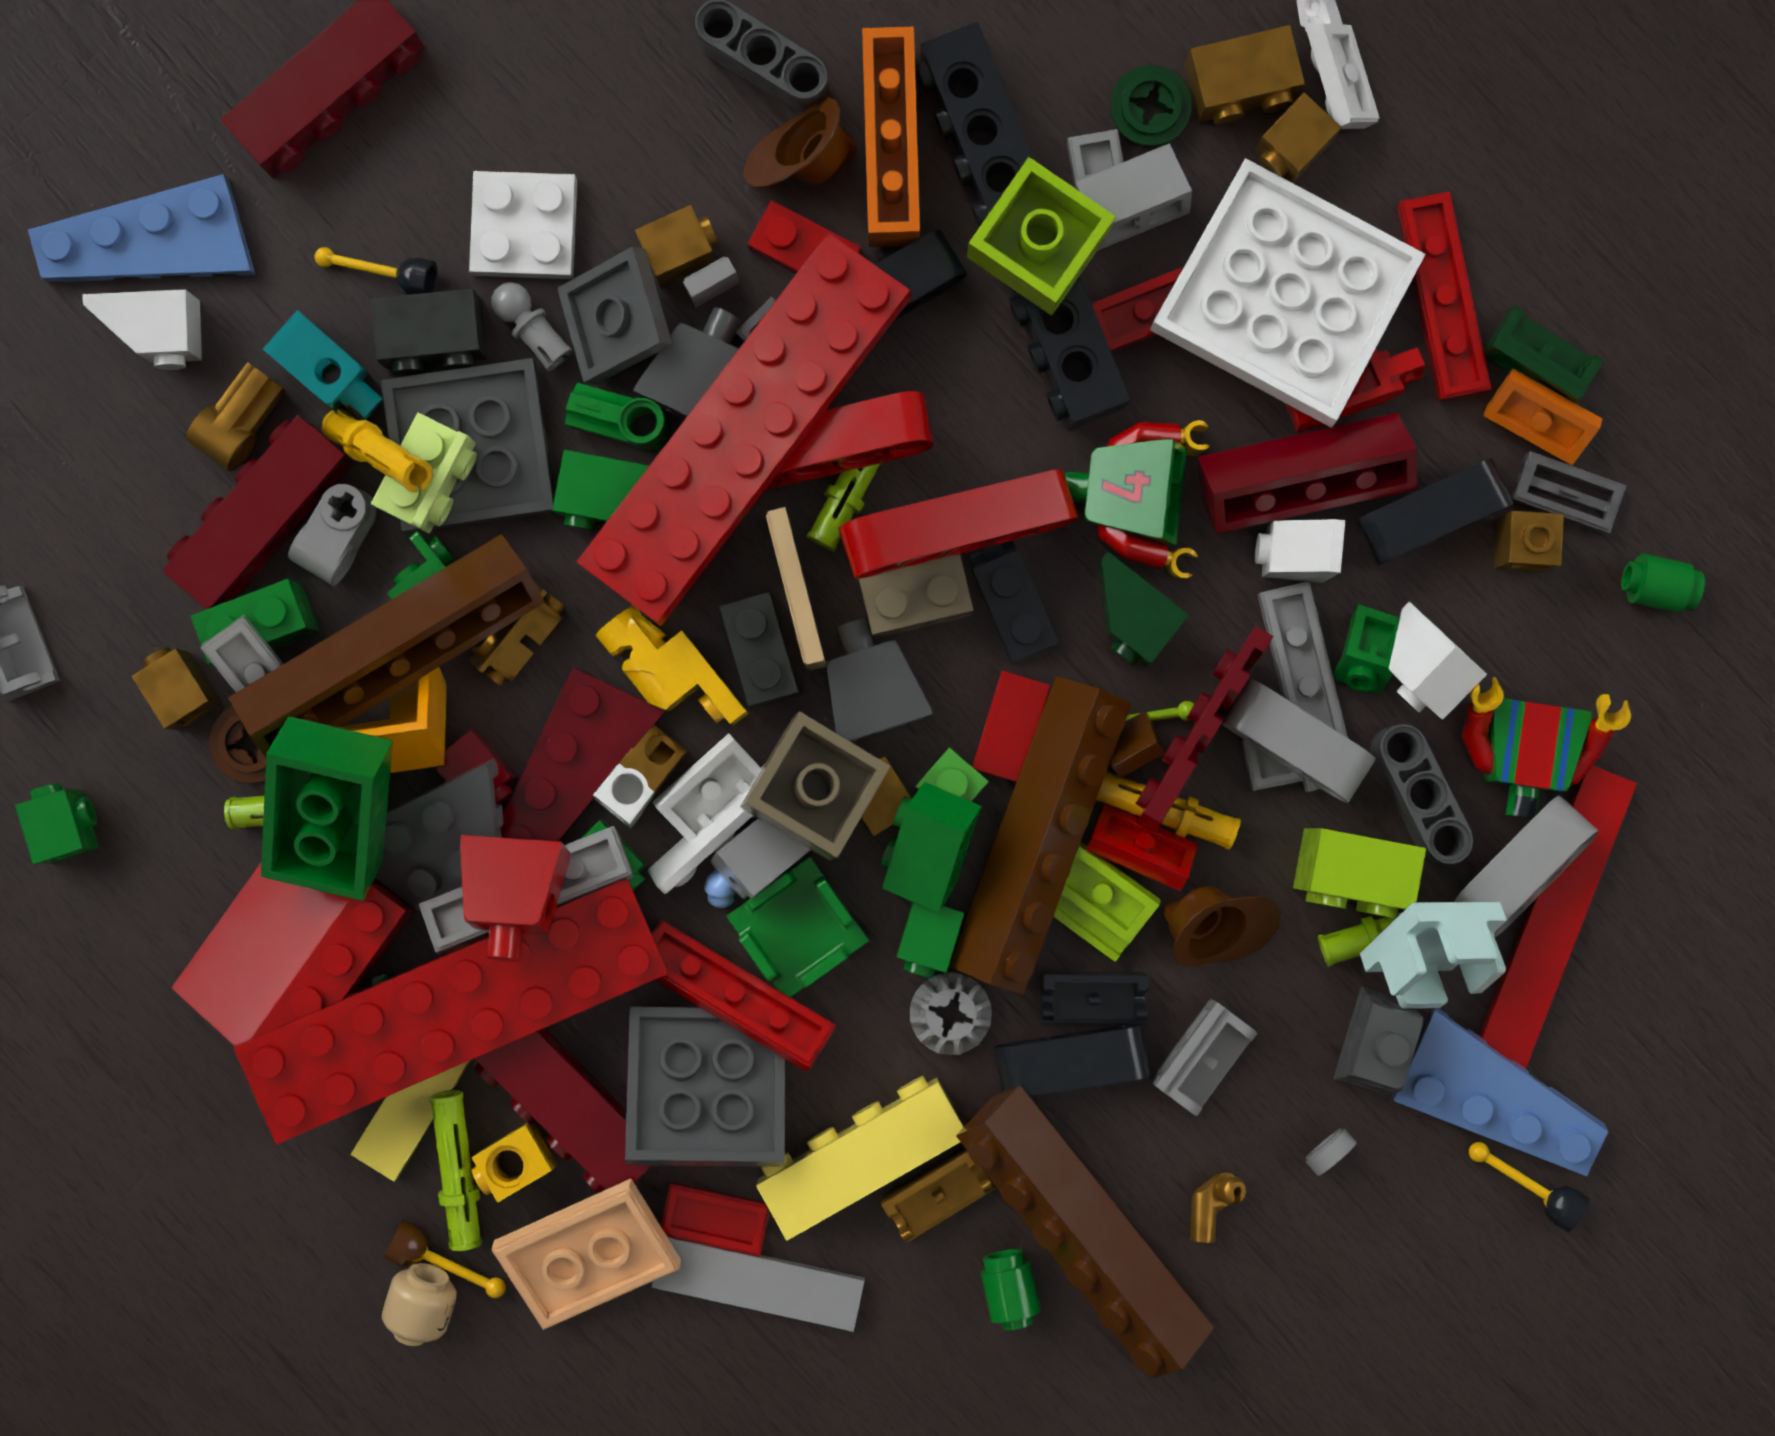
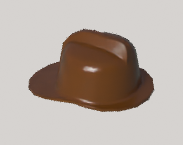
(805, 148)
(1219, 928)

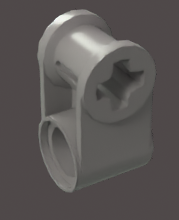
(331, 538)

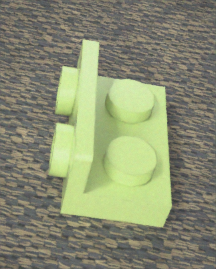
(450, 459)

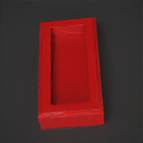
(1010, 725)
(715, 1218)

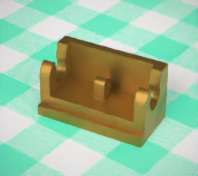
(936, 1194)

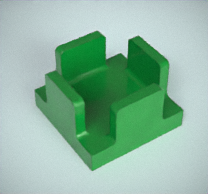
(797, 928)

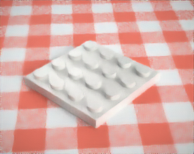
(1288, 292)

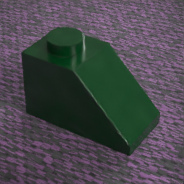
(1135, 613)

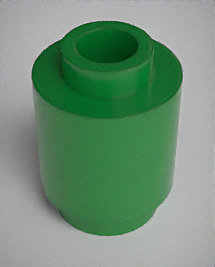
(1663, 583)
(1010, 1289)

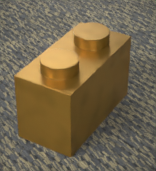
(1244, 75)

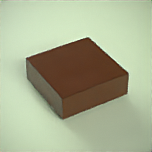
(1136, 745)

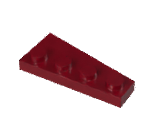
(1207, 717)
(574, 755)

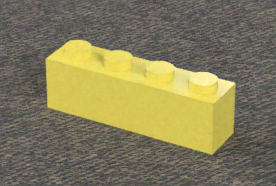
(860, 1158)

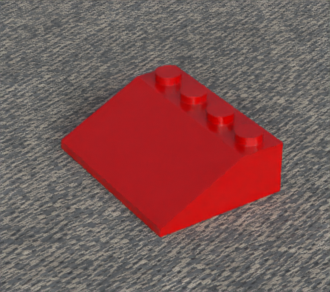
(287, 954)

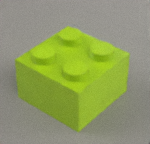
(1040, 236)
(1358, 868)

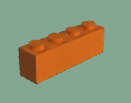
(891, 136)

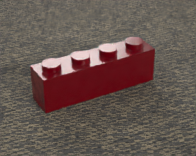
(324, 84)
(1308, 472)
(257, 514)
(566, 1102)

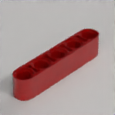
(860, 437)
(957, 523)

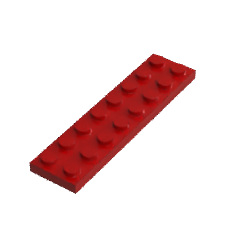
(744, 428)
(448, 1013)

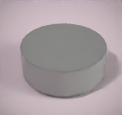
(1330, 1151)

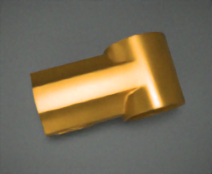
(229, 428)

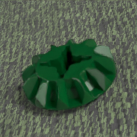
(1172, 97)

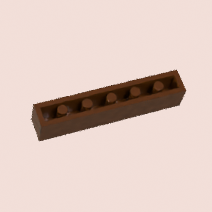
(392, 644)
(1040, 835)
(1085, 1233)

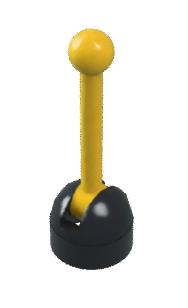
(412, 275)
(1561, 1205)

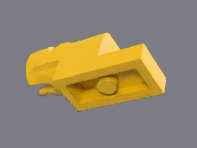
(668, 670)

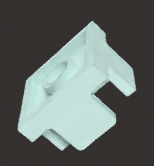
(1436, 939)

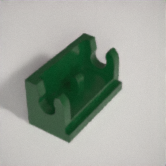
(1541, 356)

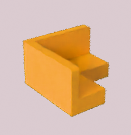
(414, 724)

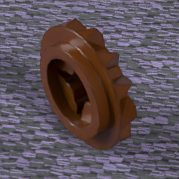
(234, 763)

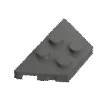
(426, 834)

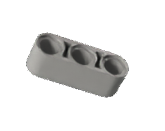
(1298, 740)
(1531, 860)

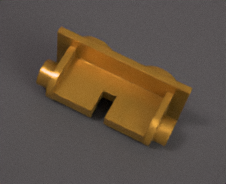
(504, 649)

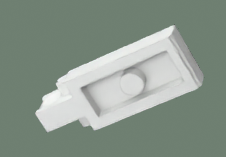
(1339, 65)

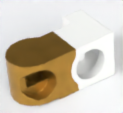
(640, 776)

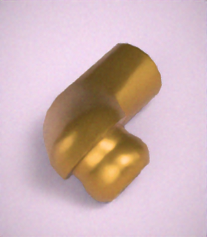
(1209, 1201)

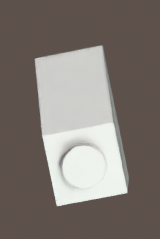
(153, 324)
(1301, 550)
(1430, 665)

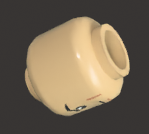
(419, 1304)

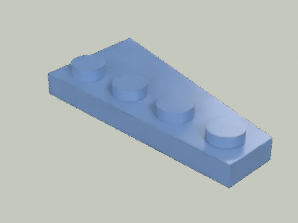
(162, 234)
(1482, 1091)

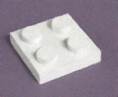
(523, 225)

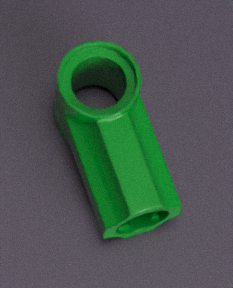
(614, 417)

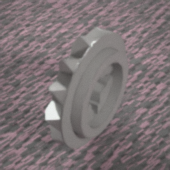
(938, 992)

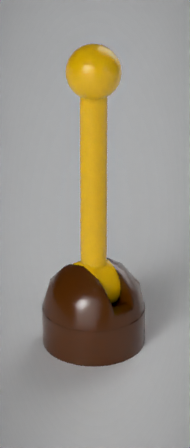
(411, 1246)

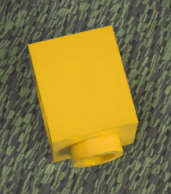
(536, 1159)

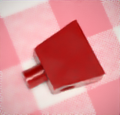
(511, 888)

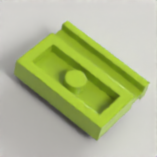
(1103, 904)

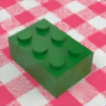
(325, 808)

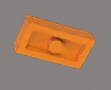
(1542, 417)

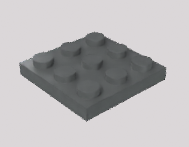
(503, 415)
(701, 1093)

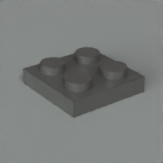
(614, 315)

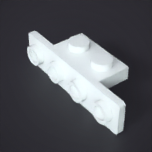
(704, 810)

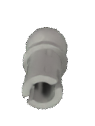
(513, 304)

